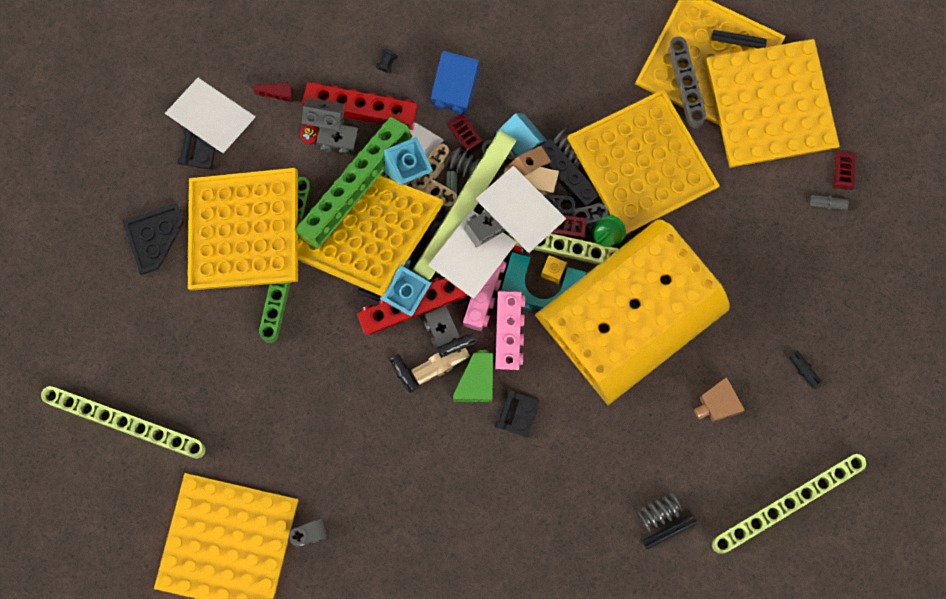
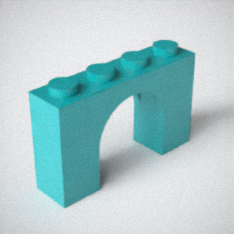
(516, 276)

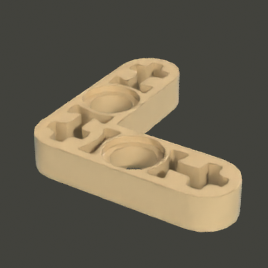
(430, 183)

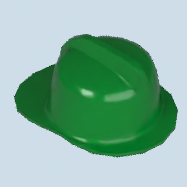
(608, 231)

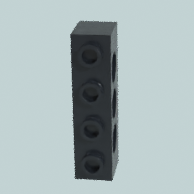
(570, 177)

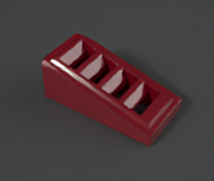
(278, 91)
(471, 146)
(840, 184)
(581, 229)

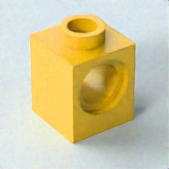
(553, 269)

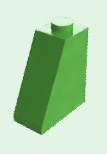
(477, 379)

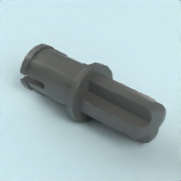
(829, 202)

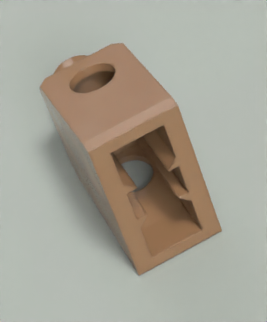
(539, 159)
(719, 402)

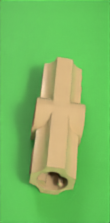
(437, 366)

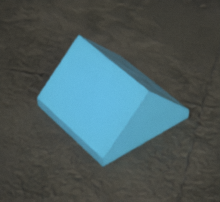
(524, 132)
(406, 161)
(406, 290)

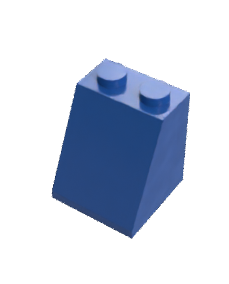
(455, 82)

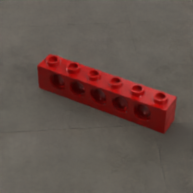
(367, 112)
(372, 325)

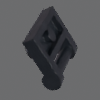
(203, 152)
(523, 416)

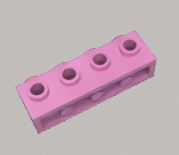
(478, 308)
(508, 329)

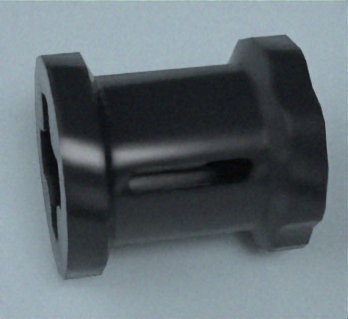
(386, 61)

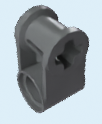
(312, 533)

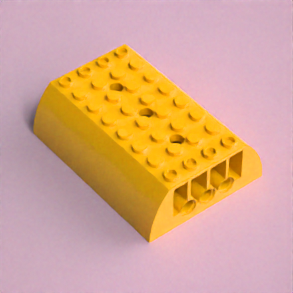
(641, 336)

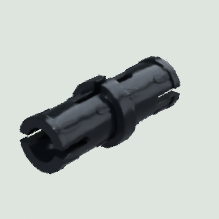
(456, 345)
(805, 369)
(404, 373)

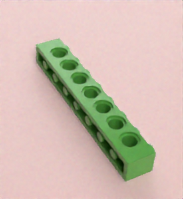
(351, 184)

